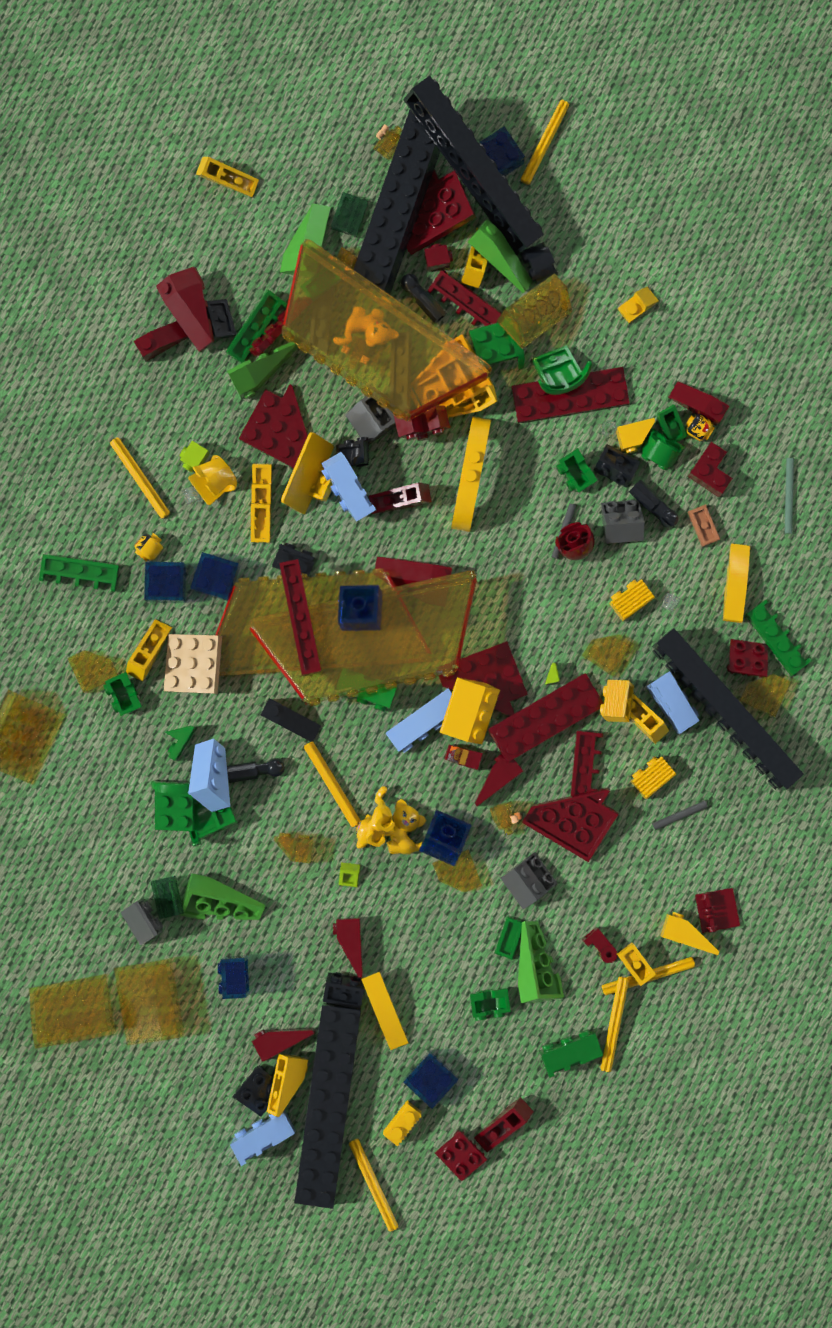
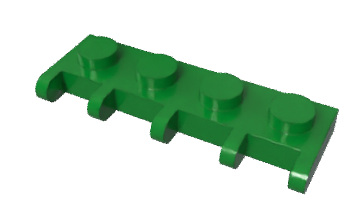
(255, 325)
(79, 570)
(777, 639)

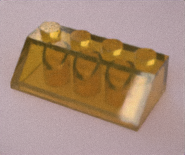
(536, 311)

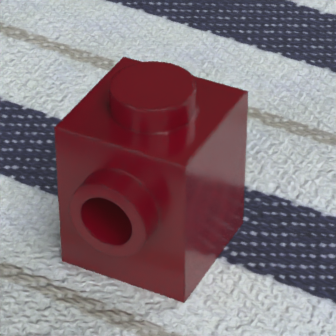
(438, 257)

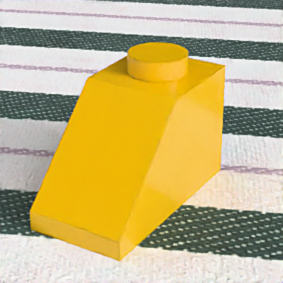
(632, 435)

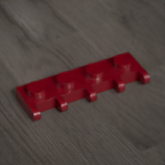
(465, 299)
(272, 332)
(583, 762)

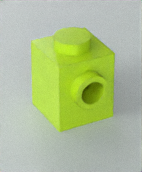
(193, 456)

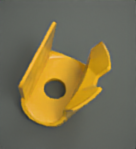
(213, 479)

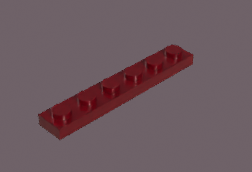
(300, 617)

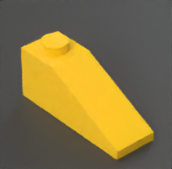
(227, 176)
(474, 268)
(148, 650)
(647, 720)
(682, 931)
(287, 1079)

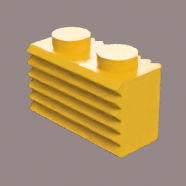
(632, 599)
(617, 701)
(652, 777)
(402, 1123)

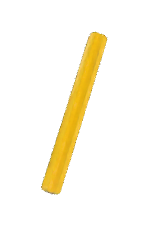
(544, 142)
(140, 478)
(332, 784)
(660, 972)
(614, 1024)
(373, 1185)

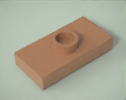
(703, 525)

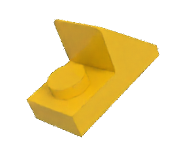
(638, 304)
(636, 964)

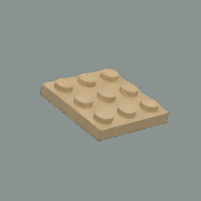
(192, 663)

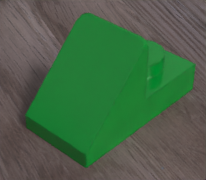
(671, 424)
(183, 736)

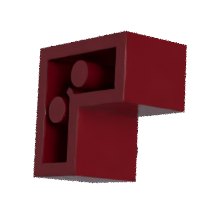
(428, 423)
(706, 471)

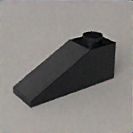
(290, 720)

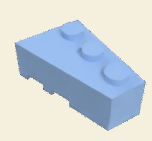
(347, 487)
(673, 702)
(210, 776)
(261, 1136)

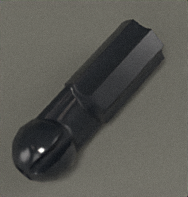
(423, 298)
(654, 504)
(252, 770)

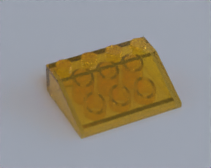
(25, 735)
(149, 1001)
(71, 1011)

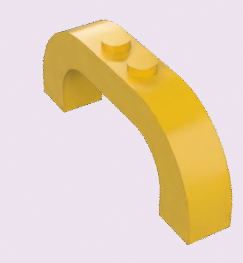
(471, 474)

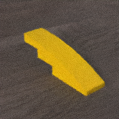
(261, 502)
(736, 583)
(384, 1010)

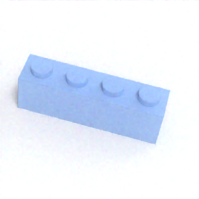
(420, 722)

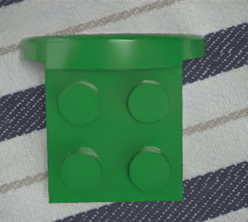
(496, 345)
(560, 371)
(173, 806)
(210, 822)

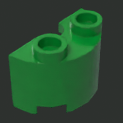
(661, 450)
(576, 471)
(123, 693)
(490, 1002)

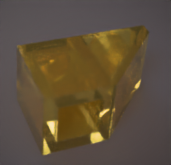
(296, 849)

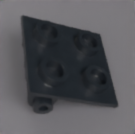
(255, 1091)

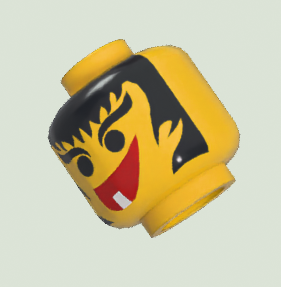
(700, 427)
(148, 547)

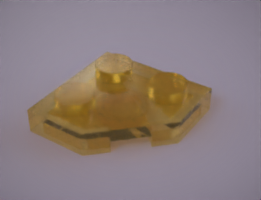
(608, 652)
(91, 669)
(765, 694)
(461, 876)

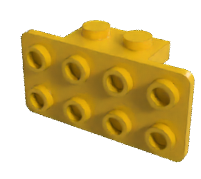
(307, 477)

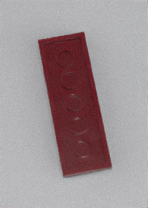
(599, 391)
(546, 717)

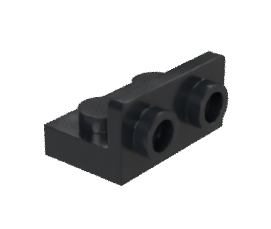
(221, 319)
(616, 466)
(287, 553)
(344, 990)

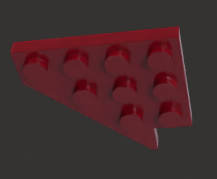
(441, 211)
(276, 427)
(496, 668)
(574, 821)

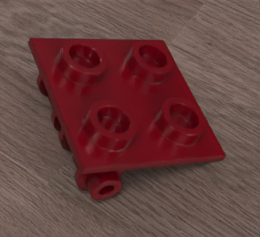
(748, 658)
(717, 910)
(461, 1155)

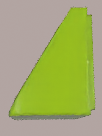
(553, 676)
(349, 874)

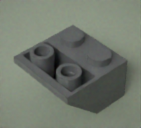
(371, 419)
(622, 521)
(528, 880)
(141, 921)

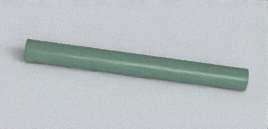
(789, 495)

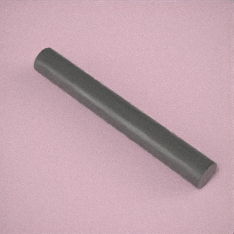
(567, 520)
(679, 815)

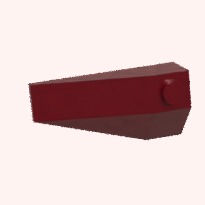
(185, 300)
(408, 572)

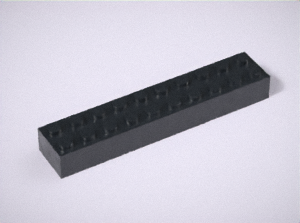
(472, 164)
(398, 206)
(727, 710)
(327, 1106)

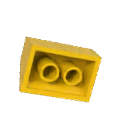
(469, 710)

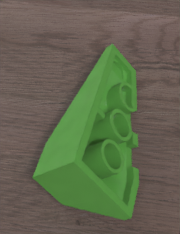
(312, 228)
(494, 247)
(250, 376)
(210, 897)
(535, 975)

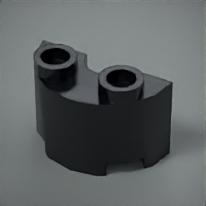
(540, 262)
(355, 451)

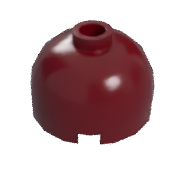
(575, 541)

